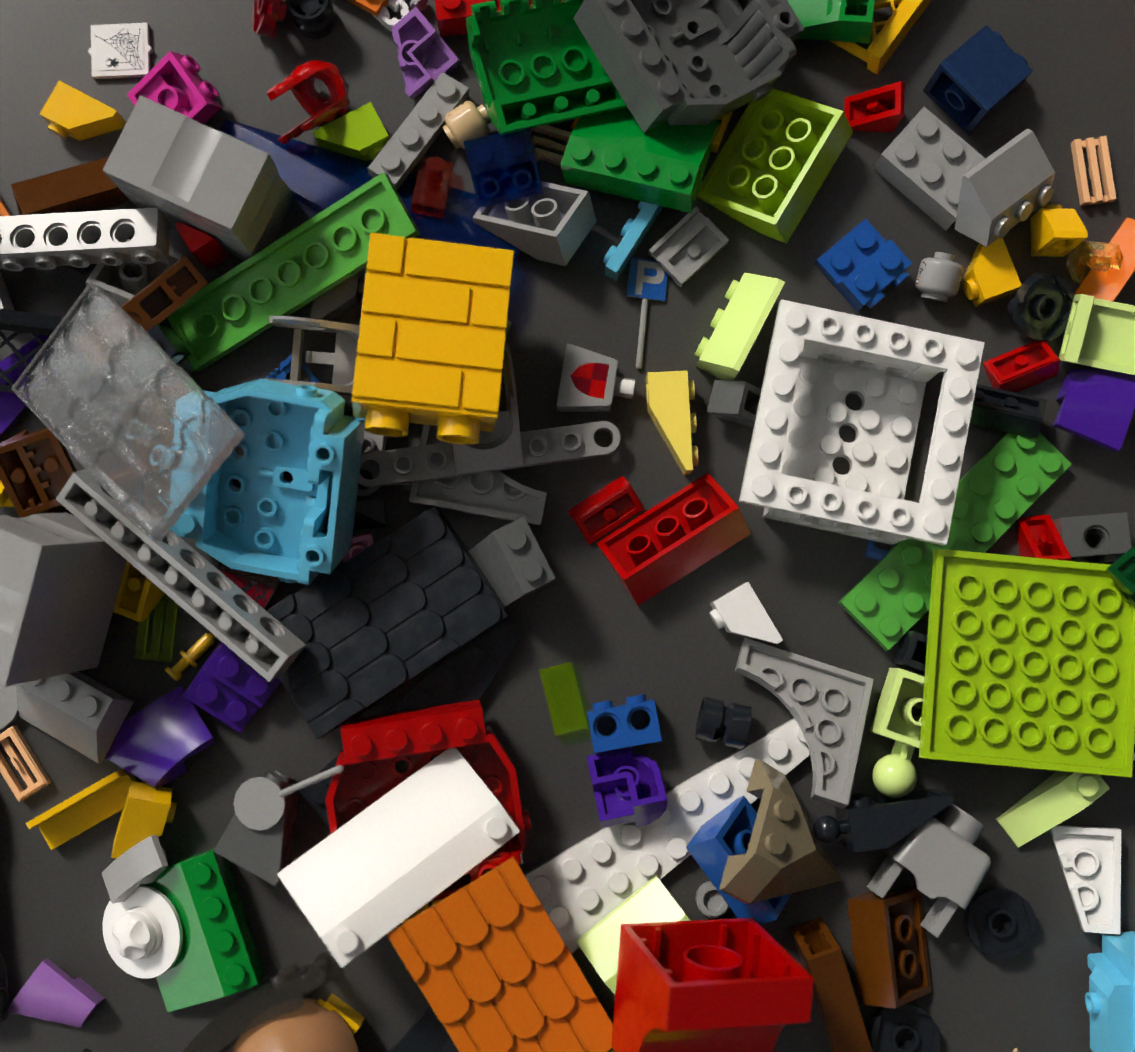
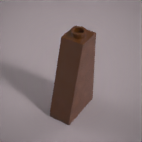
(68, 190)
(831, 986)

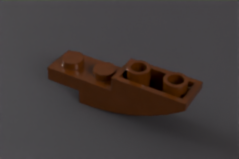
(164, 294)

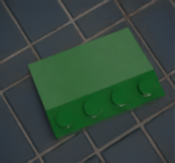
(654, 167)
(217, 938)

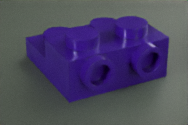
(229, 688)

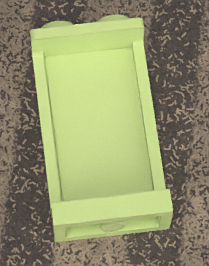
(1100, 335)

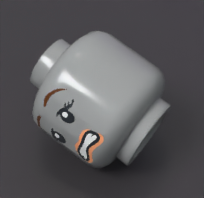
(939, 277)

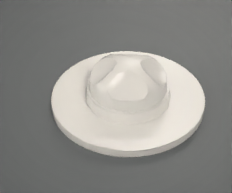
(143, 933)

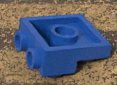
(864, 265)

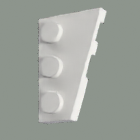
(1093, 874)

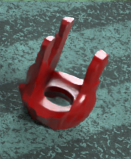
(302, 85)

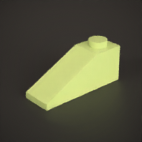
(1050, 804)

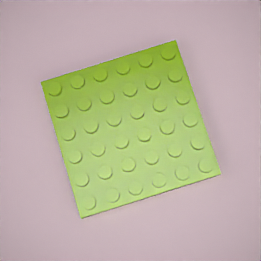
(1028, 665)

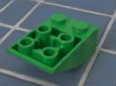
(835, 19)

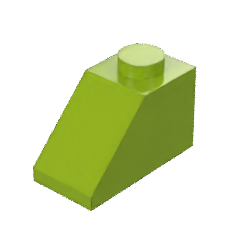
(354, 134)

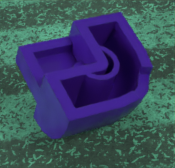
(626, 788)

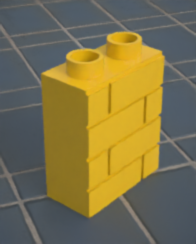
(431, 337)

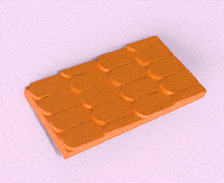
(501, 971)

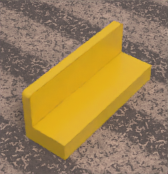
(83, 809)

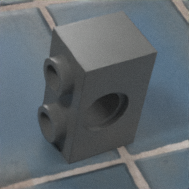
(1110, 535)

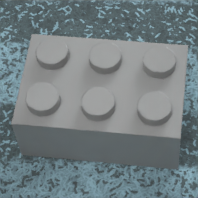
(929, 166)

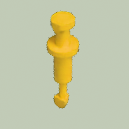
(191, 655)

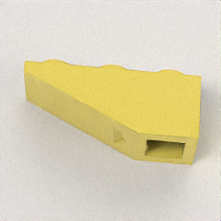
(669, 409)

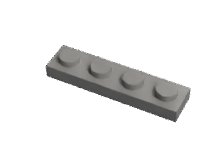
(419, 130)

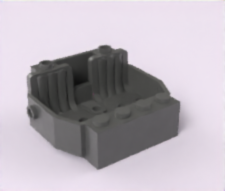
(684, 75)

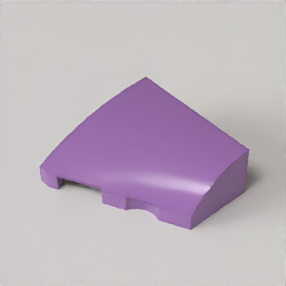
(421, 53)
(56, 997)

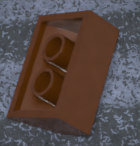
(889, 947)

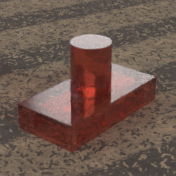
(431, 187)

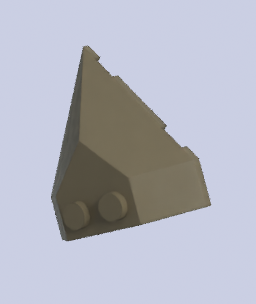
(782, 847)

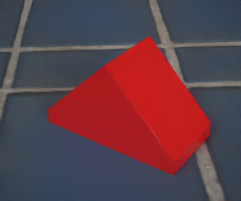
(876, 109)
(1040, 538)

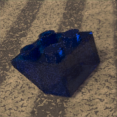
(504, 167)

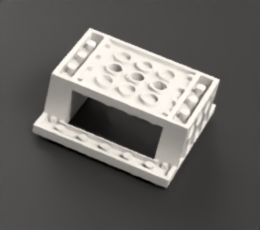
(809, 371)

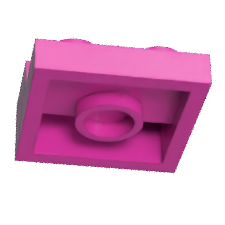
(178, 86)

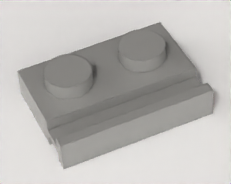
(688, 246)

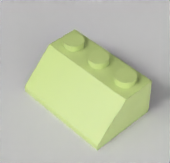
(738, 325)
(646, 905)

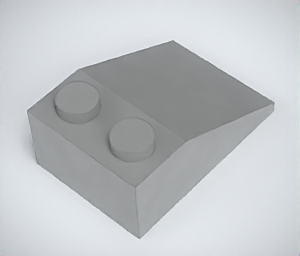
(543, 225)

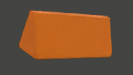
(1109, 283)

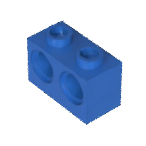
(624, 734)

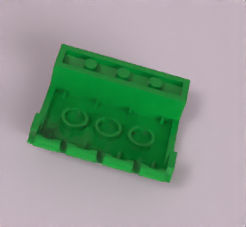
(536, 64)

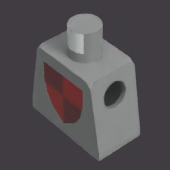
(590, 382)

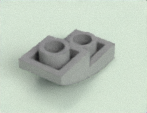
(133, 868)

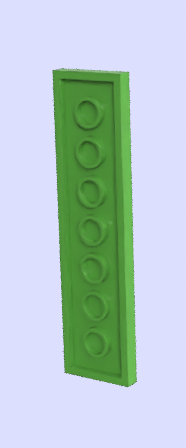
(289, 272)
(984, 508)

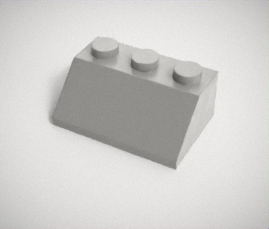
(1004, 189)
(74, 711)

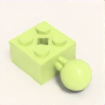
(895, 773)

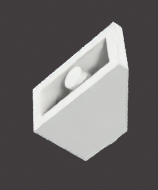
(744, 615)

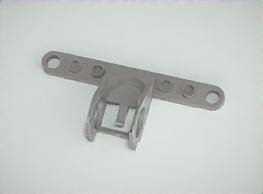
(343, 370)
(496, 450)

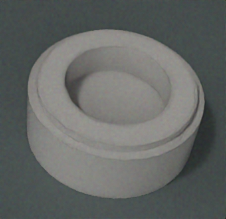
(710, 901)

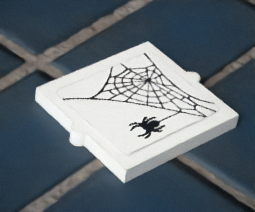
(120, 50)

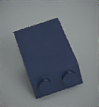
(977, 79)

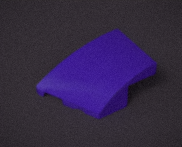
(1097, 406)
(160, 739)

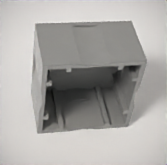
(200, 178)
(53, 596)

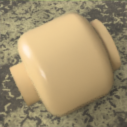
(466, 123)

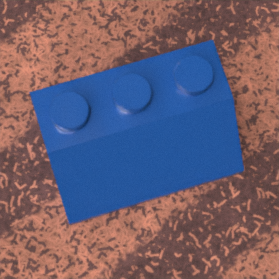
(726, 836)

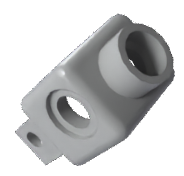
(942, 862)

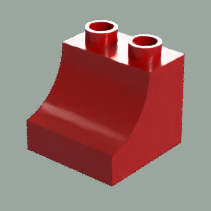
(705, 987)

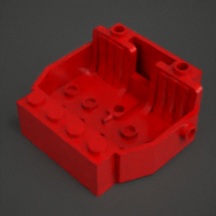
(380, 741)

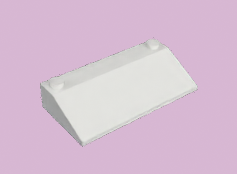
(397, 855)

